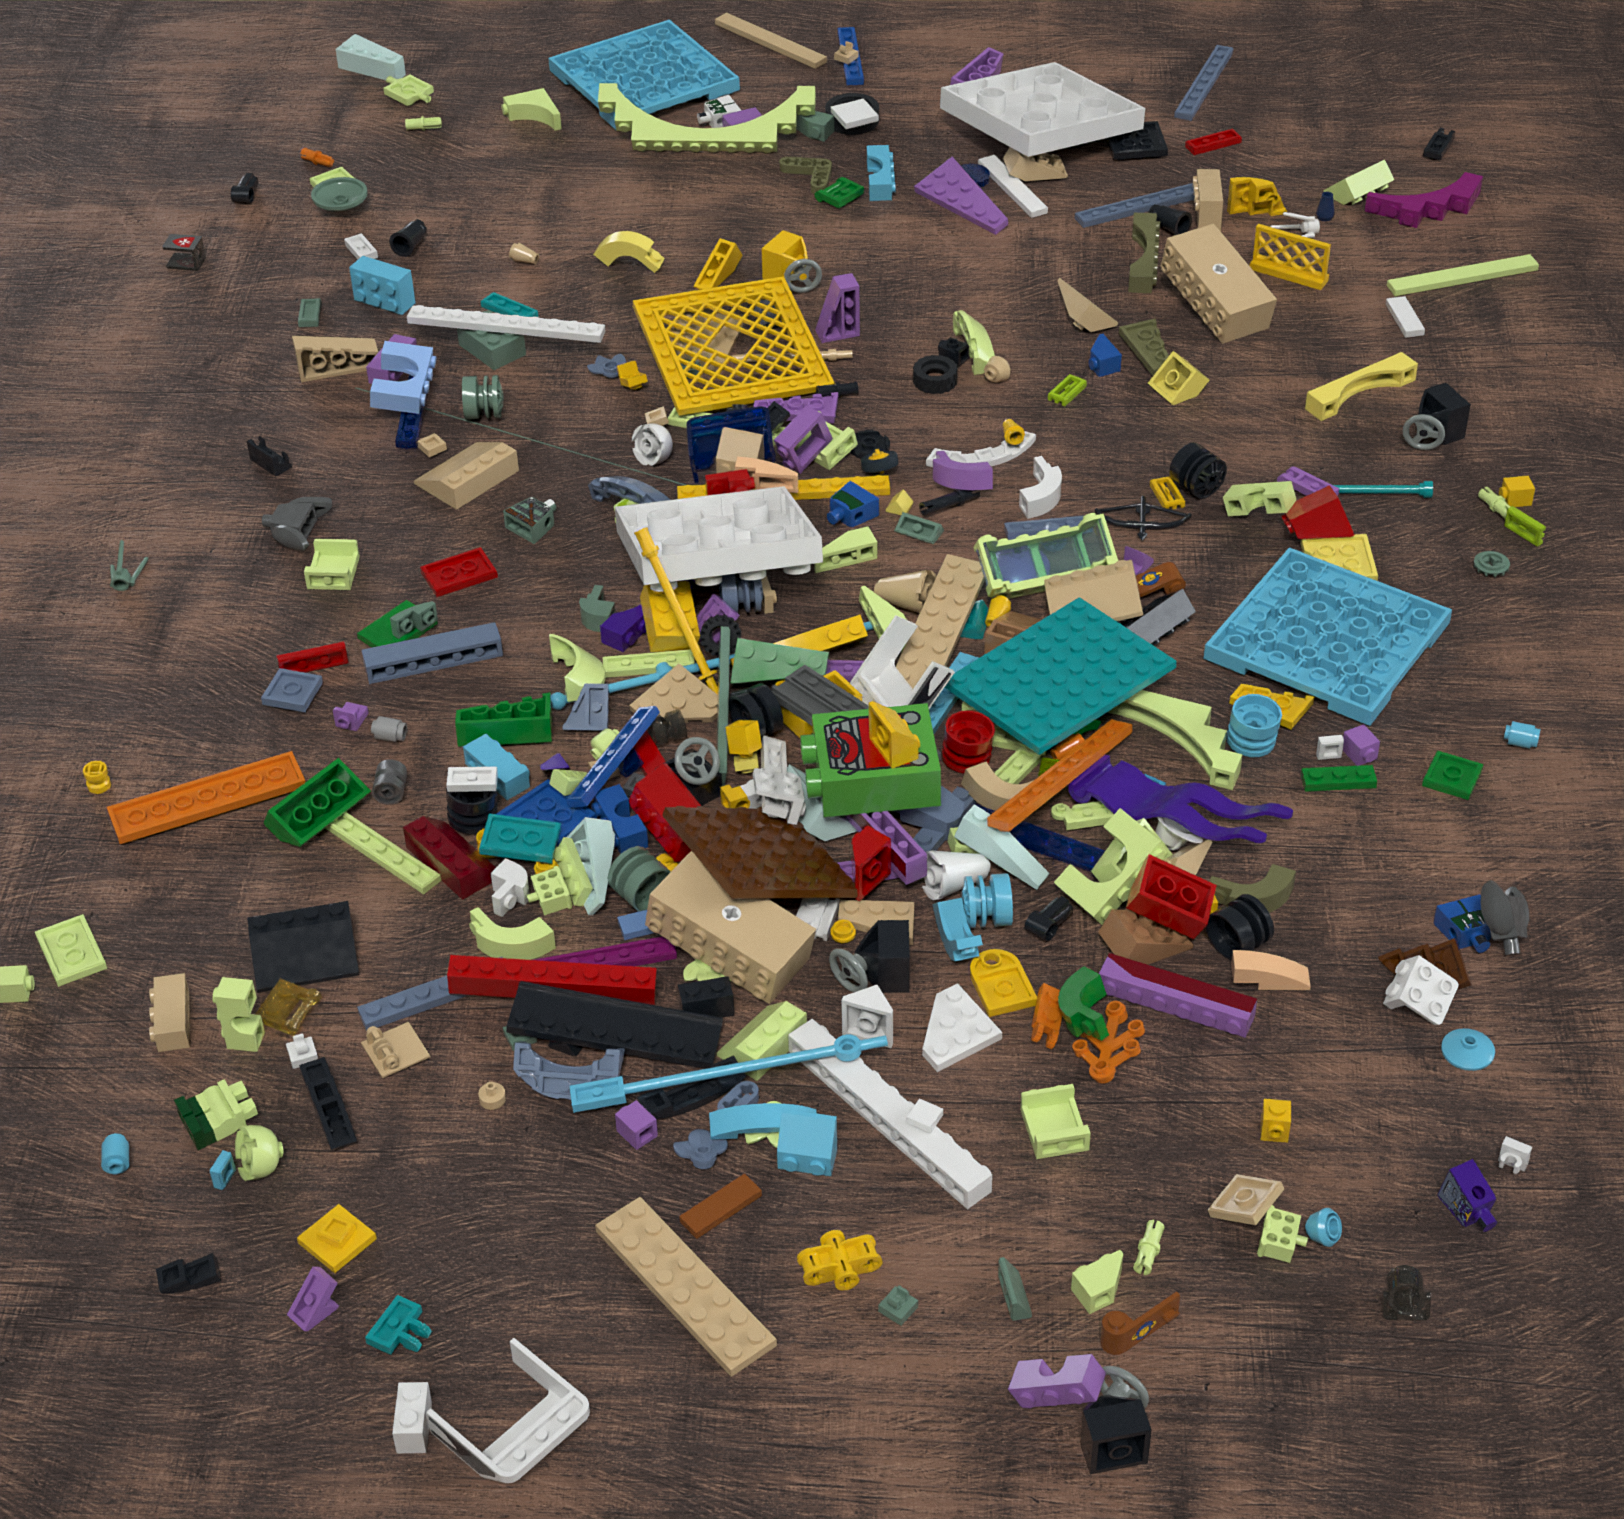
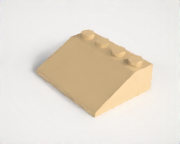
(722, 342)
(470, 473)
(1108, 588)

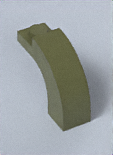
(1271, 891)

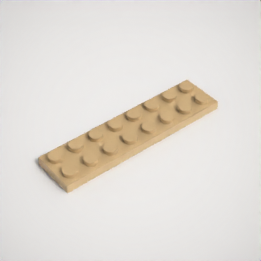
(942, 617)
(686, 1286)

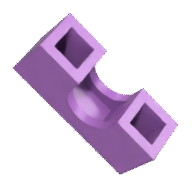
(1075, 1383)

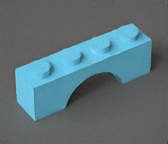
(882, 165)

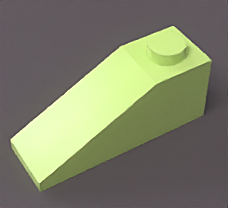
(848, 549)
(877, 610)

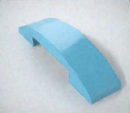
(749, 1119)

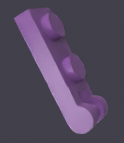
(1304, 482)

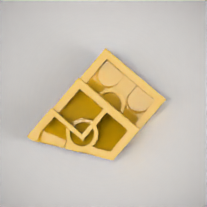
(1254, 197)

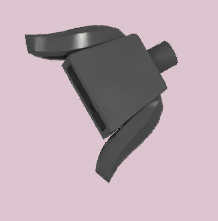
(295, 520)
(1505, 915)

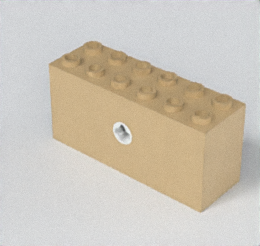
(1218, 283)
(738, 937)

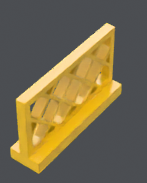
(1288, 269)

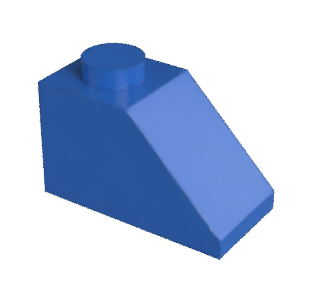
(1104, 357)

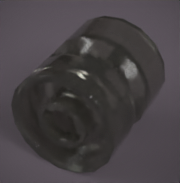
(670, 726)

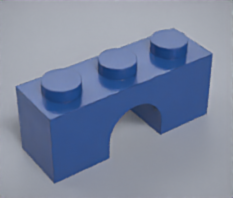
(613, 805)

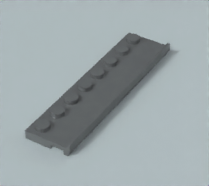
(810, 693)

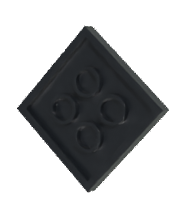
(1139, 143)

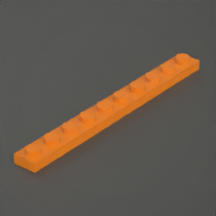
(1059, 776)

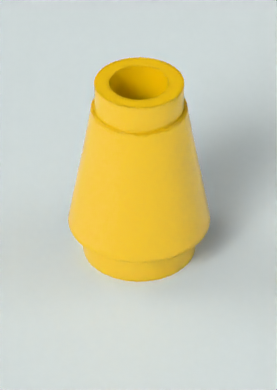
(1013, 432)
(998, 606)

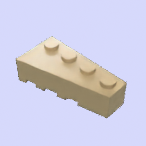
(332, 356)

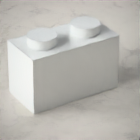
(410, 1417)

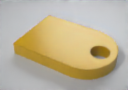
(1001, 985)

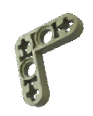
(819, 169)

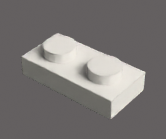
(360, 246)
(472, 779)

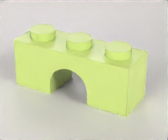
(1275, 496)
(234, 1007)

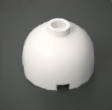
(652, 444)

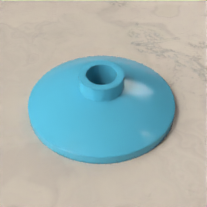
(1468, 1049)

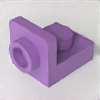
(350, 716)

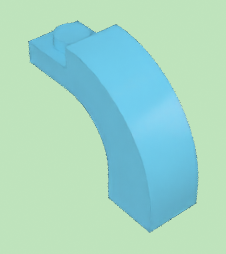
(955, 931)

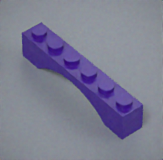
(626, 627)

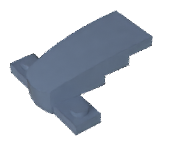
(938, 819)

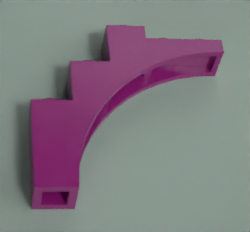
(1433, 205)

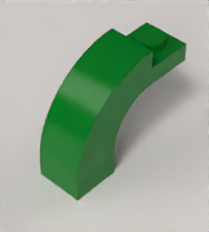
(1077, 998)

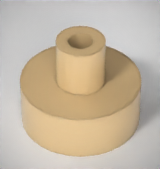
(492, 1095)

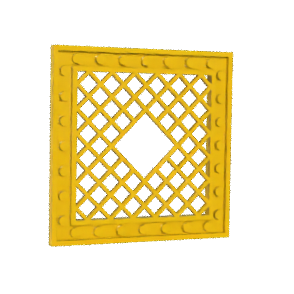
(651, 319)

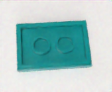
(520, 838)

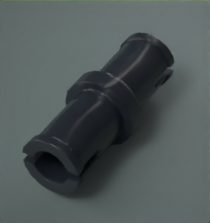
(842, 389)

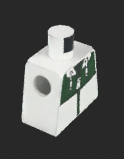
(715, 109)

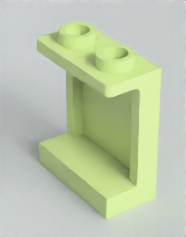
(837, 449)
(332, 564)
(1054, 1121)

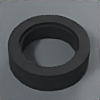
(849, 97)

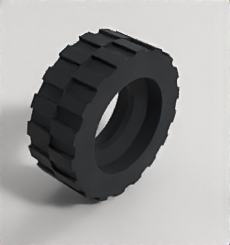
(935, 384)

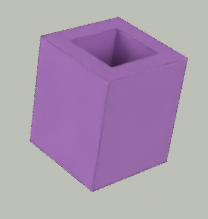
(1360, 745)
(636, 1124)

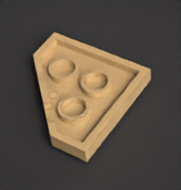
(680, 691)

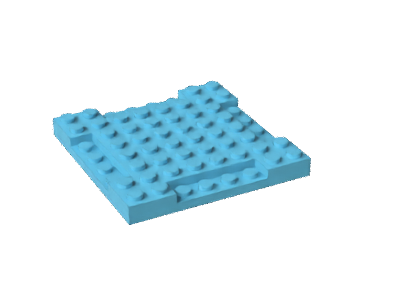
(649, 65)
(1328, 634)

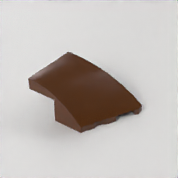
(1444, 956)

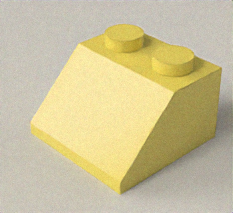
(1178, 380)

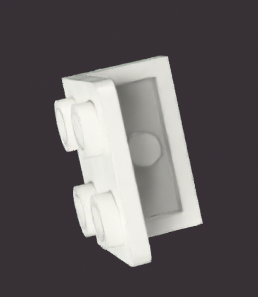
(781, 786)
(1421, 989)

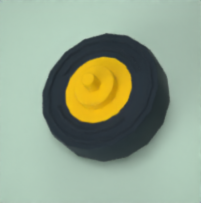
(879, 461)

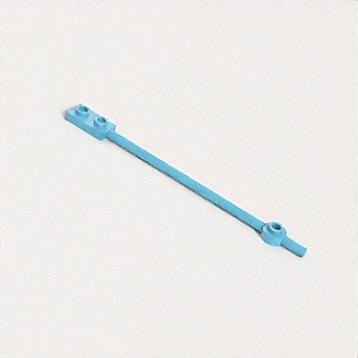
(614, 1091)

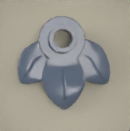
(606, 366)
(700, 1148)

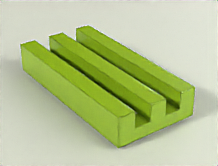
(1070, 391)
(1524, 525)

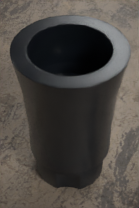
(1172, 219)
(407, 238)

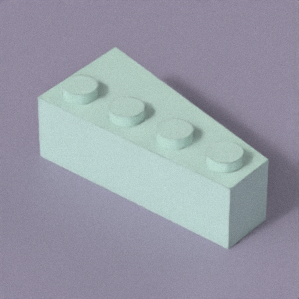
(369, 59)

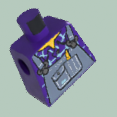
(1468, 1196)

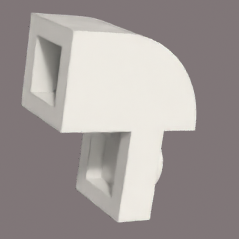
(510, 886)

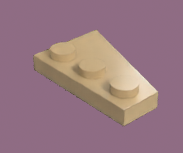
(866, 913)

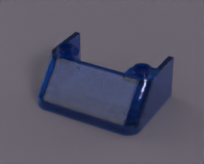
(706, 430)

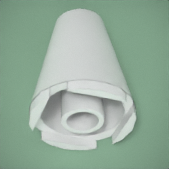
(948, 869)

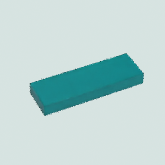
(506, 306)

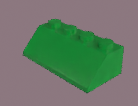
(316, 804)

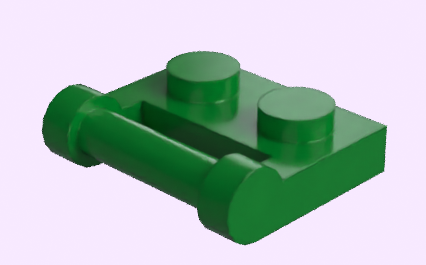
(840, 192)

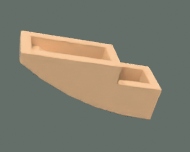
(768, 474)
(1269, 971)

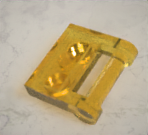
(282, 1001)

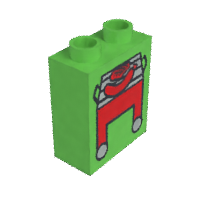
(854, 774)

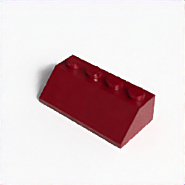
(449, 855)

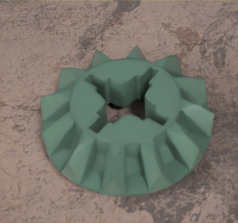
(1499, 562)

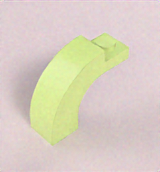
(514, 943)

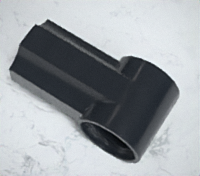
(245, 189)
(1046, 922)

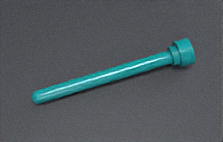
(1423, 489)

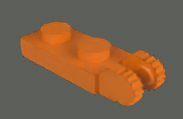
(1047, 1015)

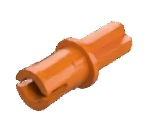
(317, 157)

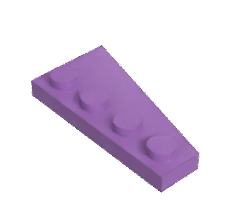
(795, 405)

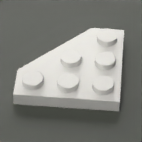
(957, 1029)

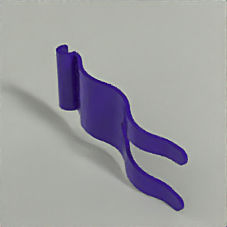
(1142, 798)

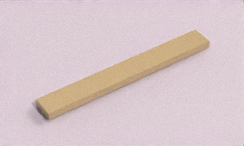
(771, 40)

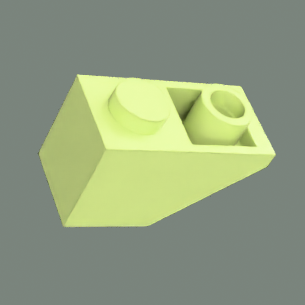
(1098, 1282)

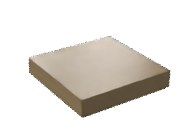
(1246, 1199)

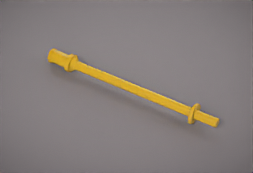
(650, 551)

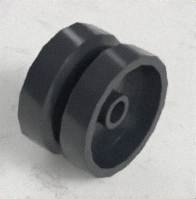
(759, 705)

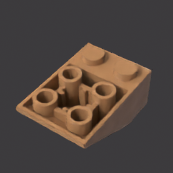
(1005, 628)
(1141, 938)

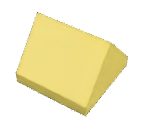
(900, 503)

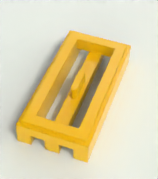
(1163, 493)

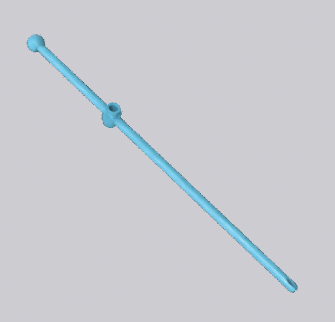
(559, 700)

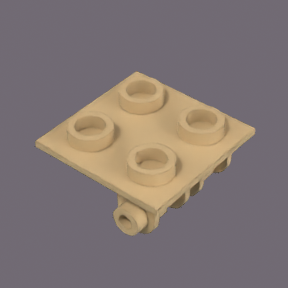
(394, 1048)

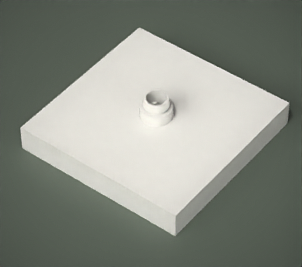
(1042, 108)

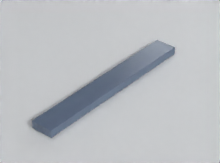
(1203, 82)
(1138, 204)

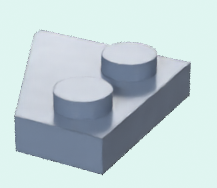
(590, 709)

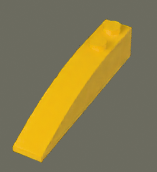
(829, 636)

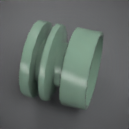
(481, 397)
(636, 875)

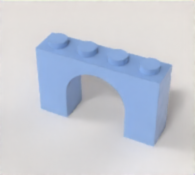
(409, 394)

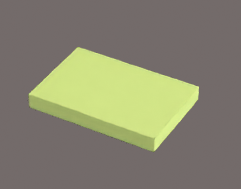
(70, 950)

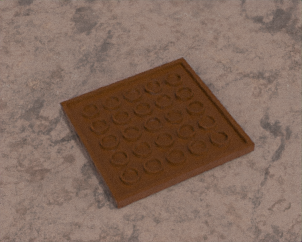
(759, 854)

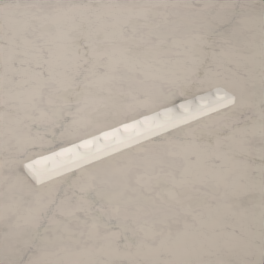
(506, 323)

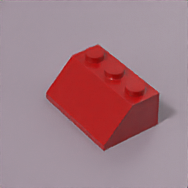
(1172, 897)

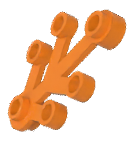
(1104, 1067)

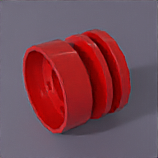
(967, 740)

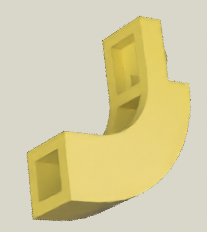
(629, 244)

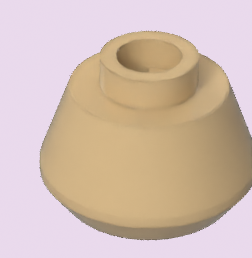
(997, 369)

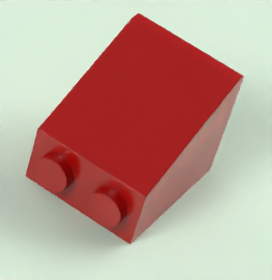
(1318, 516)

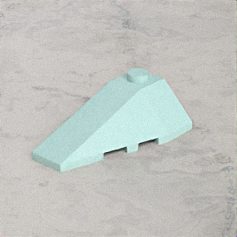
(813, 820)
(595, 846)
(999, 847)

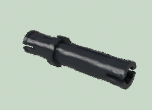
(957, 497)

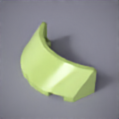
(977, 338)
(585, 670)

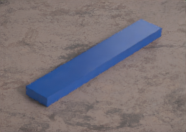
(852, 71)
(612, 756)

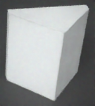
(867, 1015)

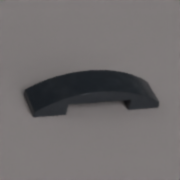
(689, 1095)

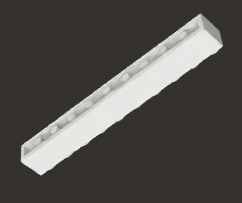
(887, 1112)

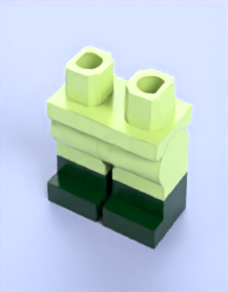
(215, 1112)

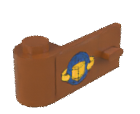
(1161, 576)
(1122, 1333)

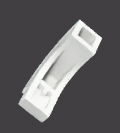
(1045, 495)

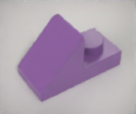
(1140, 560)
(314, 1300)

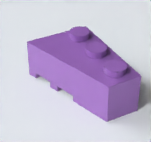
(840, 310)

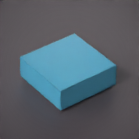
(222, 1170)

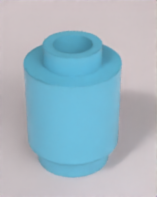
(1522, 735)
(115, 1154)

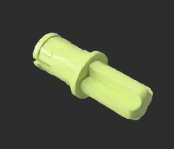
(423, 123)

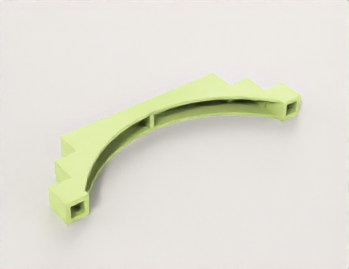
(750, 136)
(1188, 726)

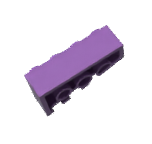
(984, 65)

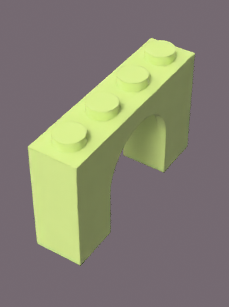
(1101, 898)

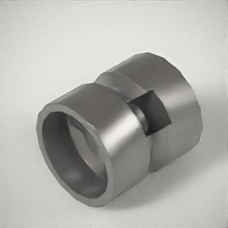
(389, 782)

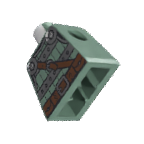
(530, 518)

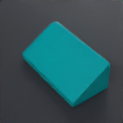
(975, 624)

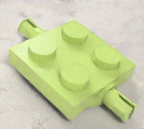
(408, 89)

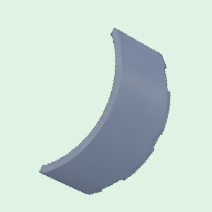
(626, 488)
(555, 1079)

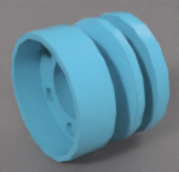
(1254, 725)
(988, 900)

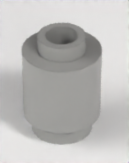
(389, 729)

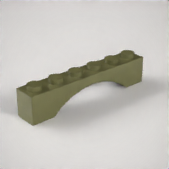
(1144, 271)

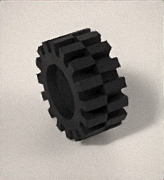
(713, 623)

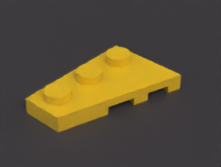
(1291, 707)

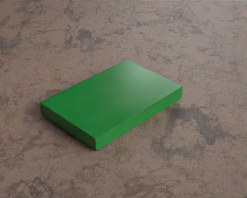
(380, 631)

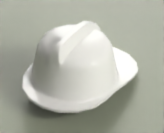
(1174, 834)

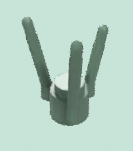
(121, 577)

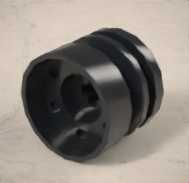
(1198, 470)
(470, 809)
(1240, 926)

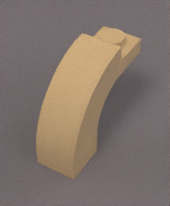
(988, 788)

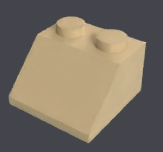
(737, 443)

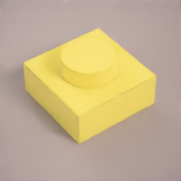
(746, 764)

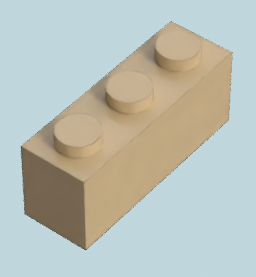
(170, 1013)

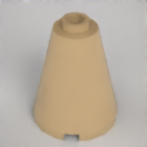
(906, 590)

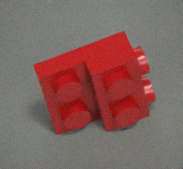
(729, 482)

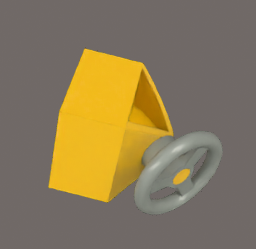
(788, 258)

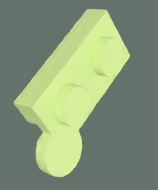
(1082, 815)

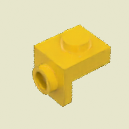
(630, 376)

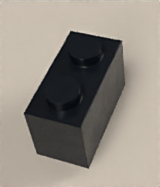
(707, 997)

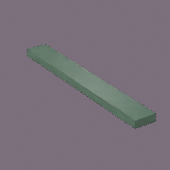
(722, 704)

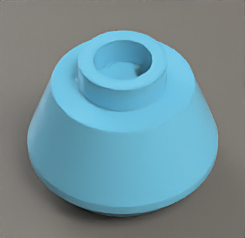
(1324, 1227)

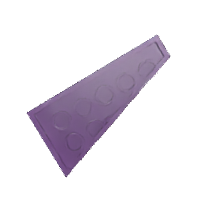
(959, 193)

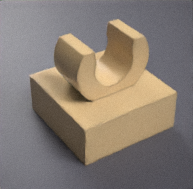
(846, 53)

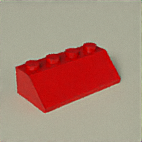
(649, 800)

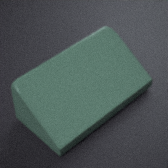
(919, 528)
(1013, 1291)

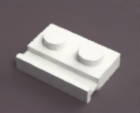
(819, 914)

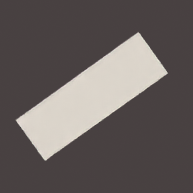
(1405, 317)

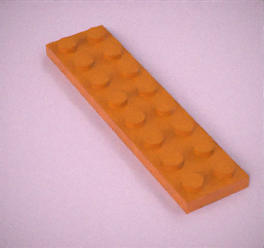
(205, 797)

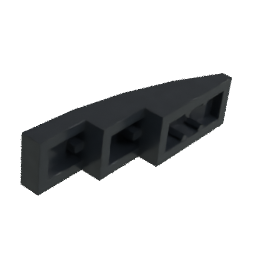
(328, 1104)

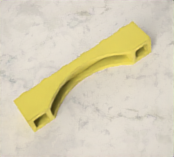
(1390, 372)

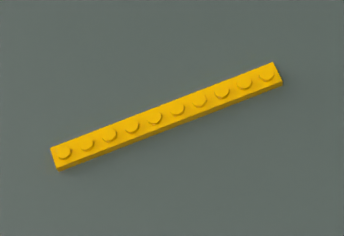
(812, 488)

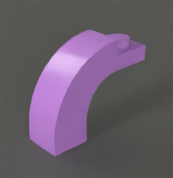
(961, 475)

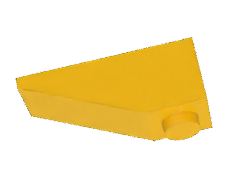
(719, 265)

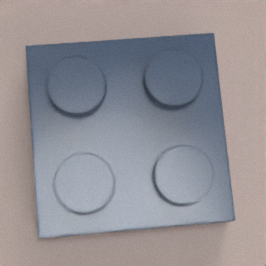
(292, 690)

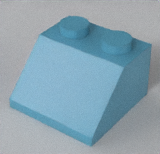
(807, 1142)

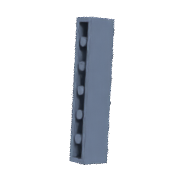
(432, 653)

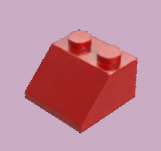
(870, 860)

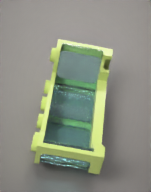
(1022, 564)

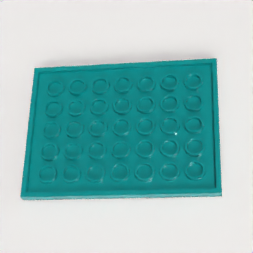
(1059, 675)

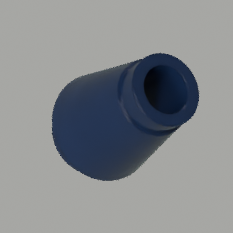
(1326, 207)

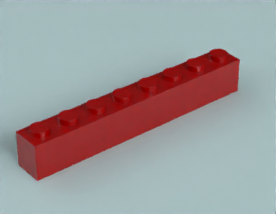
(502, 976)

